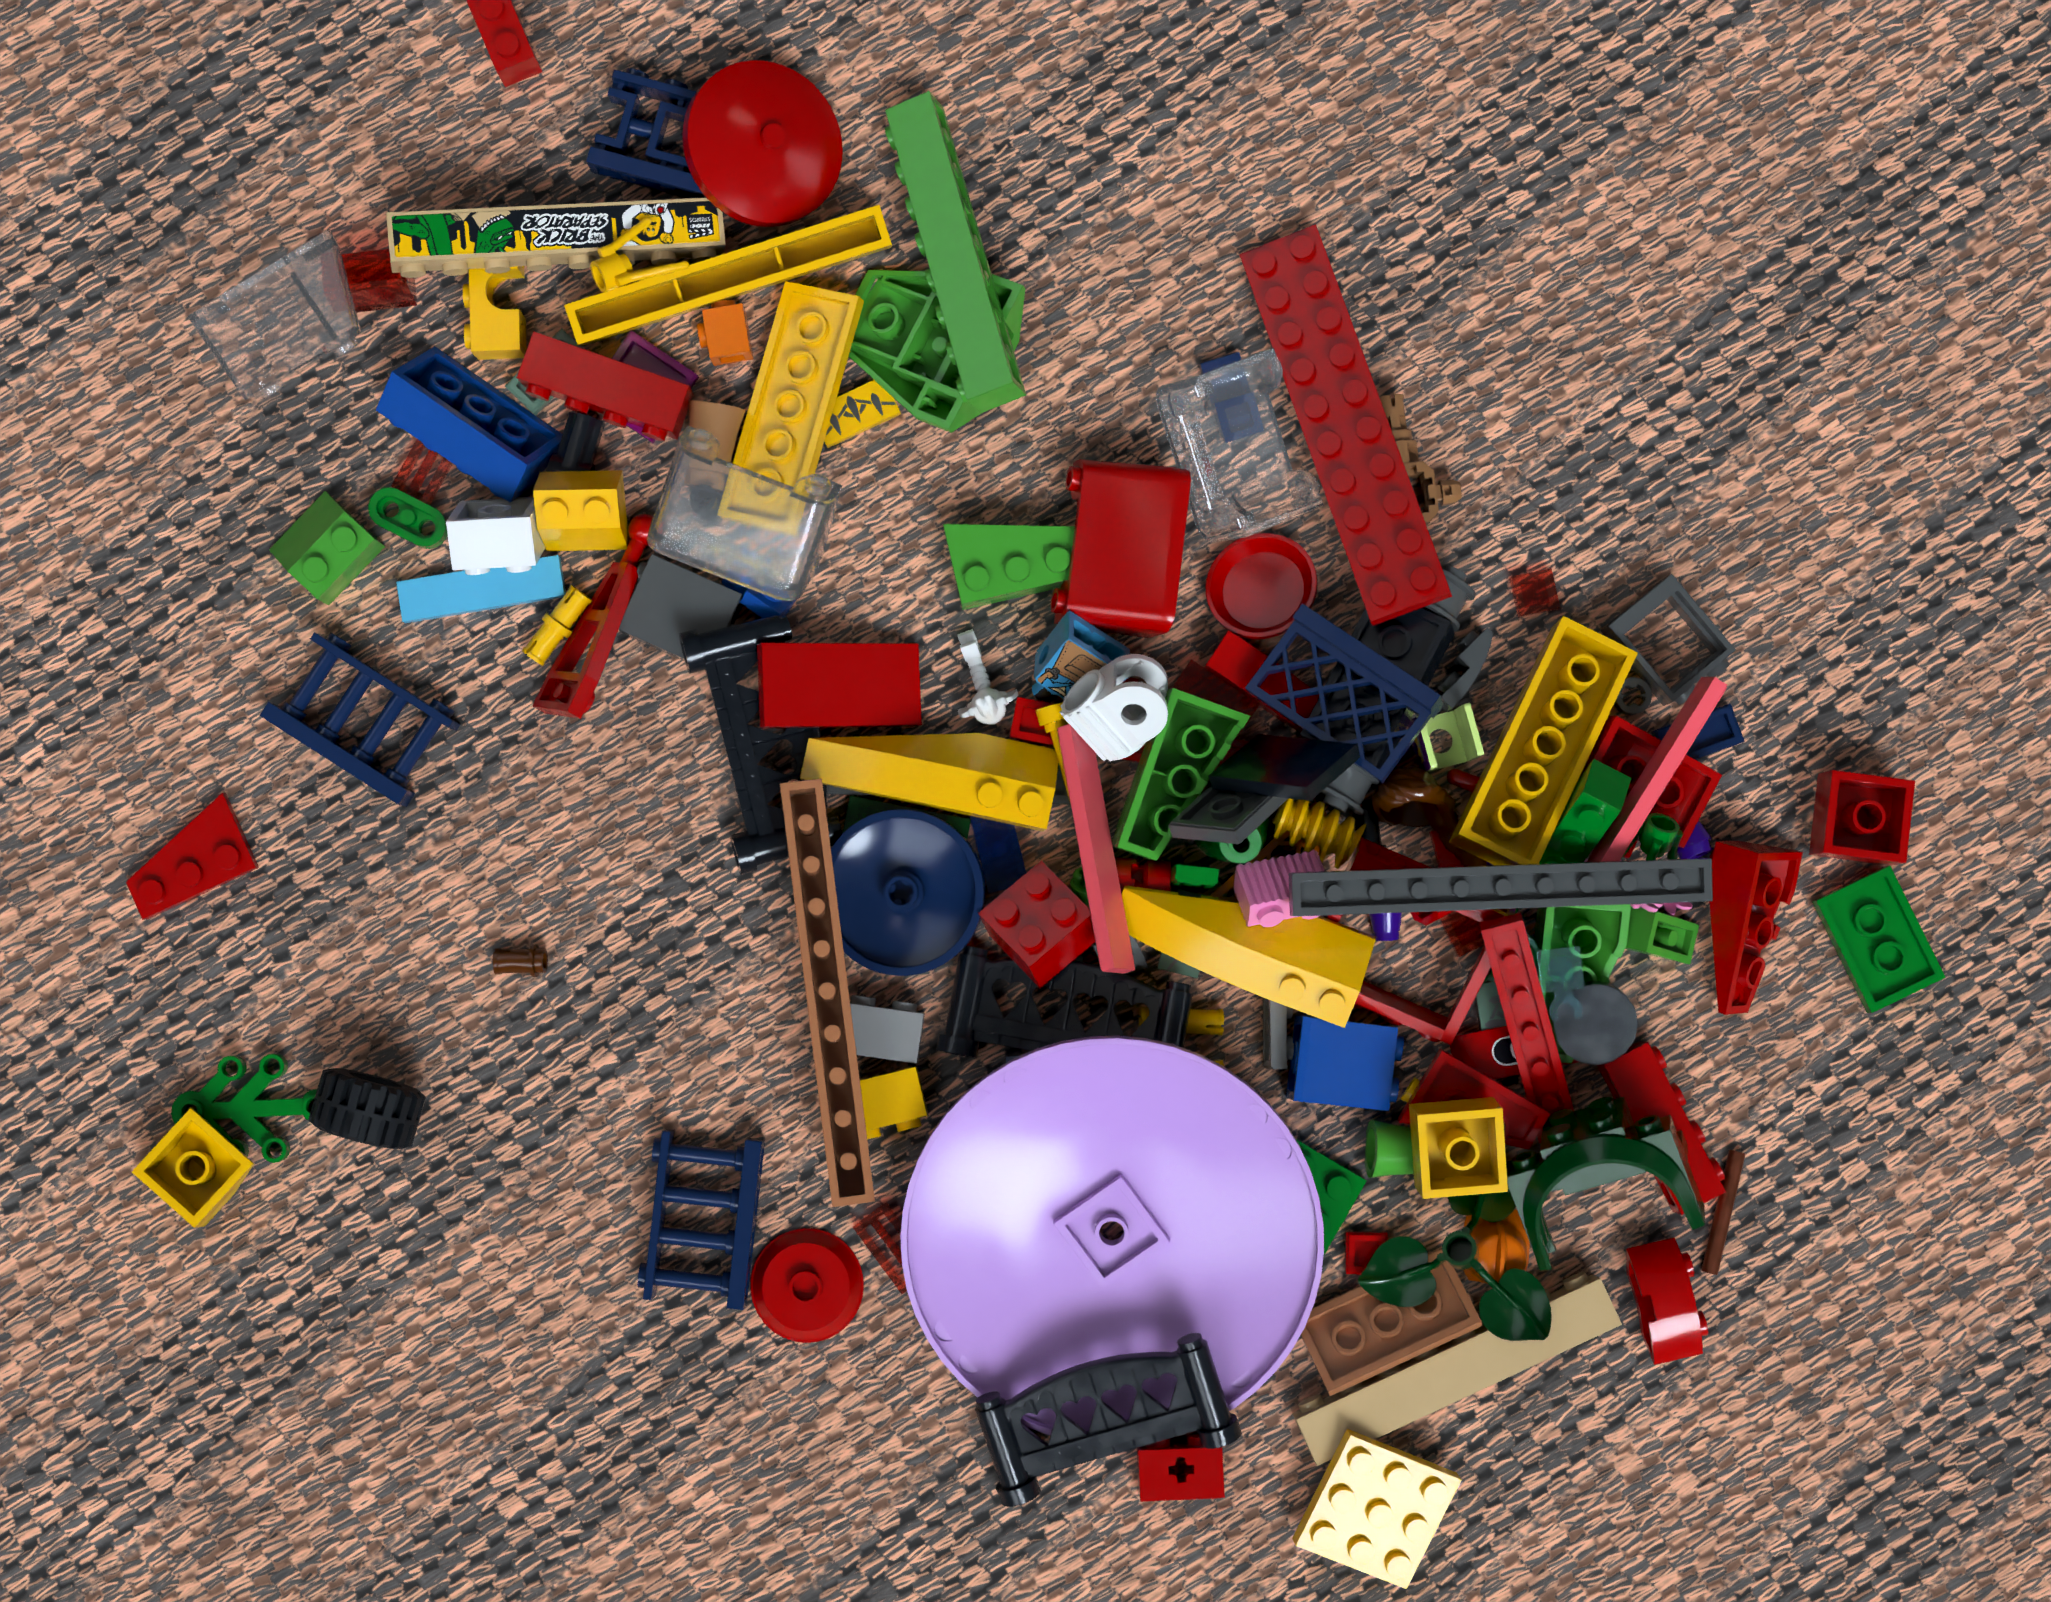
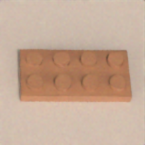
(1363, 1336)

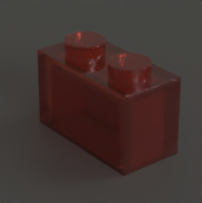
(374, 284)

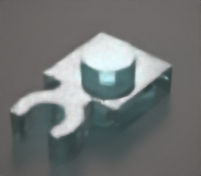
(1561, 973)

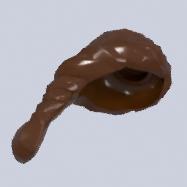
(1416, 800)

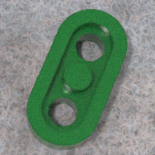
(409, 519)

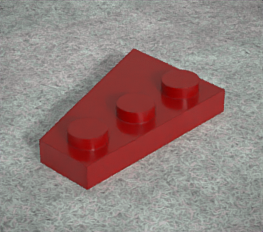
(194, 861)

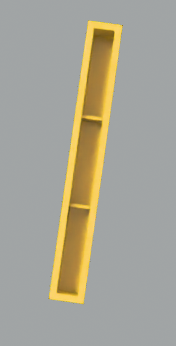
(728, 275)

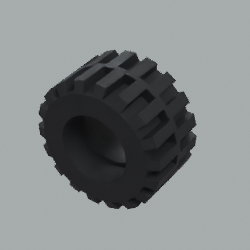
(367, 1108)

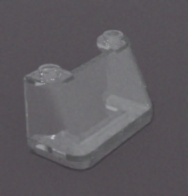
(282, 317)
(1234, 449)
(741, 520)

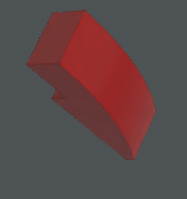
(1239, 661)

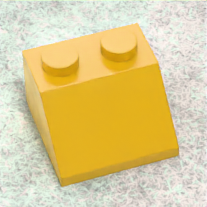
(581, 510)
(194, 1169)

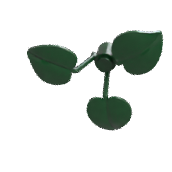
(1402, 1275)

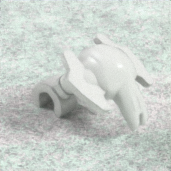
(987, 704)

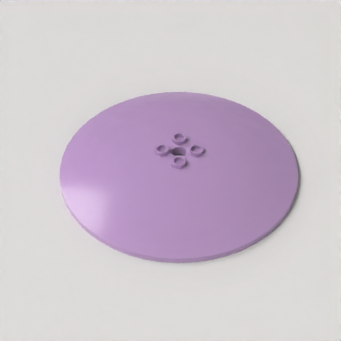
(1095, 1132)

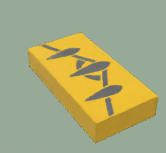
(860, 411)

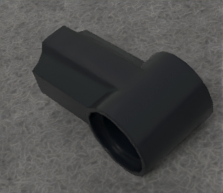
(577, 444)

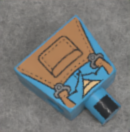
(1070, 653)

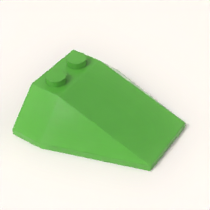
(905, 345)

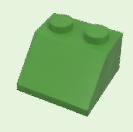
(326, 549)

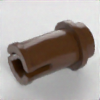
(520, 960)

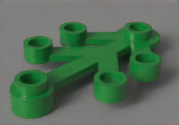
(244, 1106)

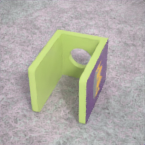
(1465, 739)

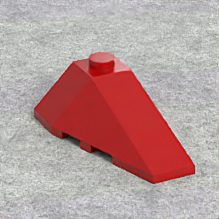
(1747, 891)

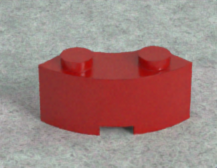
(1665, 1300)

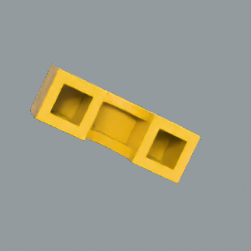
(492, 330)

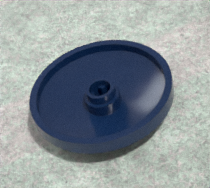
(906, 891)

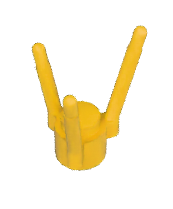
(616, 270)

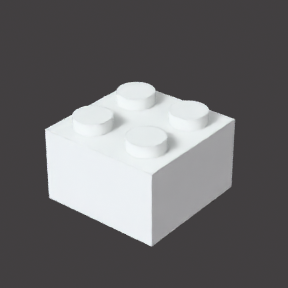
(494, 535)

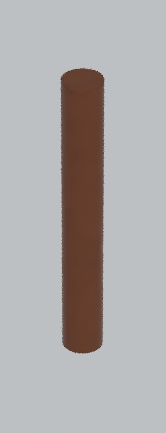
(1723, 1213)

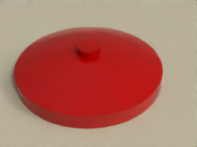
(762, 143)

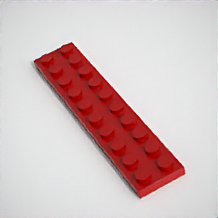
(1345, 426)

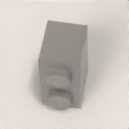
(887, 1031)

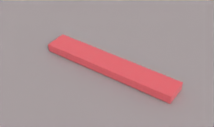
(1659, 770)
(1096, 853)

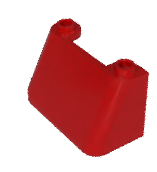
(1125, 546)

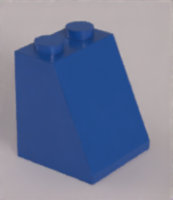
(1344, 1064)

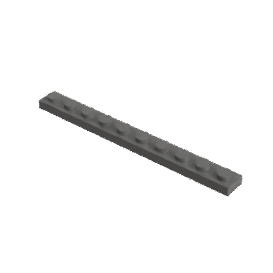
(1500, 887)

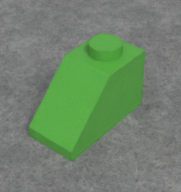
(1661, 935)

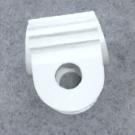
(1118, 715)

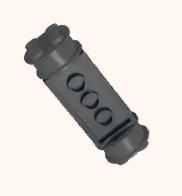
(1414, 645)

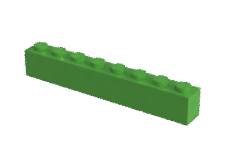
(954, 253)

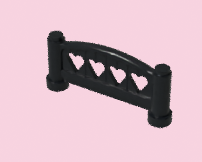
(726, 658)
(977, 1018)
(1022, 1455)

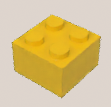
(1458, 1147)

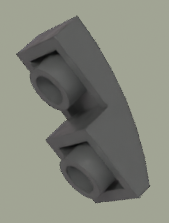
(1472, 655)

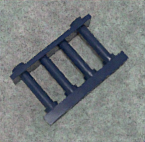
(325, 737)
(736, 1242)

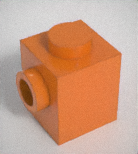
(725, 333)

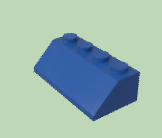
(469, 423)

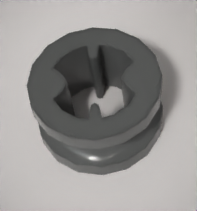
(1646, 696)

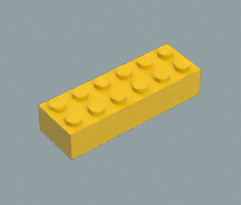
(1544, 746)

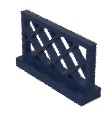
(1366, 664)

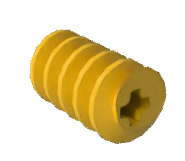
(1318, 829)

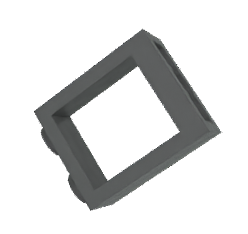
(1695, 618)

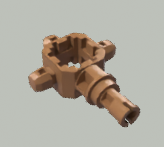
(1446, 491)

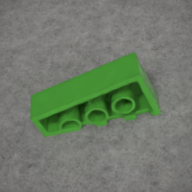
(1174, 770)

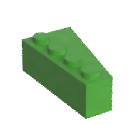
(1007, 560)

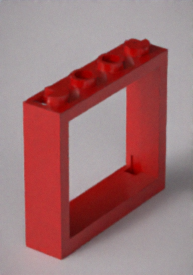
(1397, 1009)

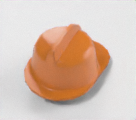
(1500, 1245)

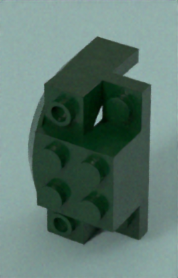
(1595, 1149)

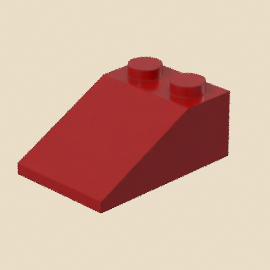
(1629, 751)

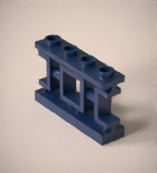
(663, 170)

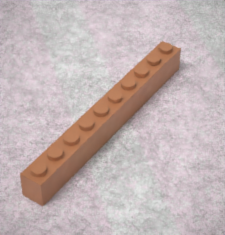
(827, 993)

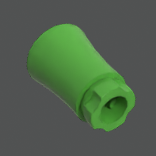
(1388, 1150)

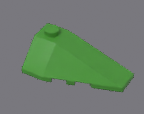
(1597, 930)

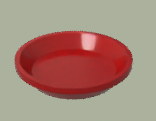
(1260, 585)
(807, 1285)

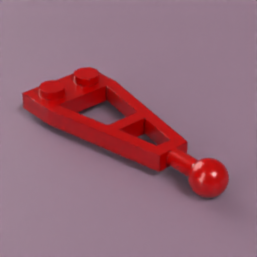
(573, 693)

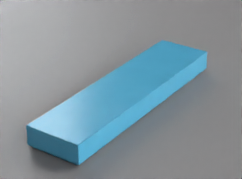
(463, 593)

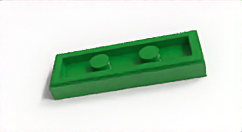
(1193, 877)

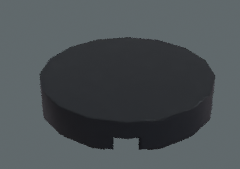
(1605, 1027)

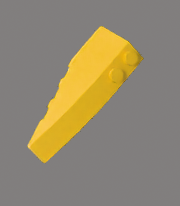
(943, 771)
(1298, 963)

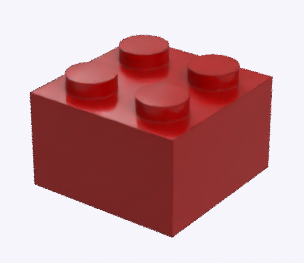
(1862, 817)
(1039, 924)

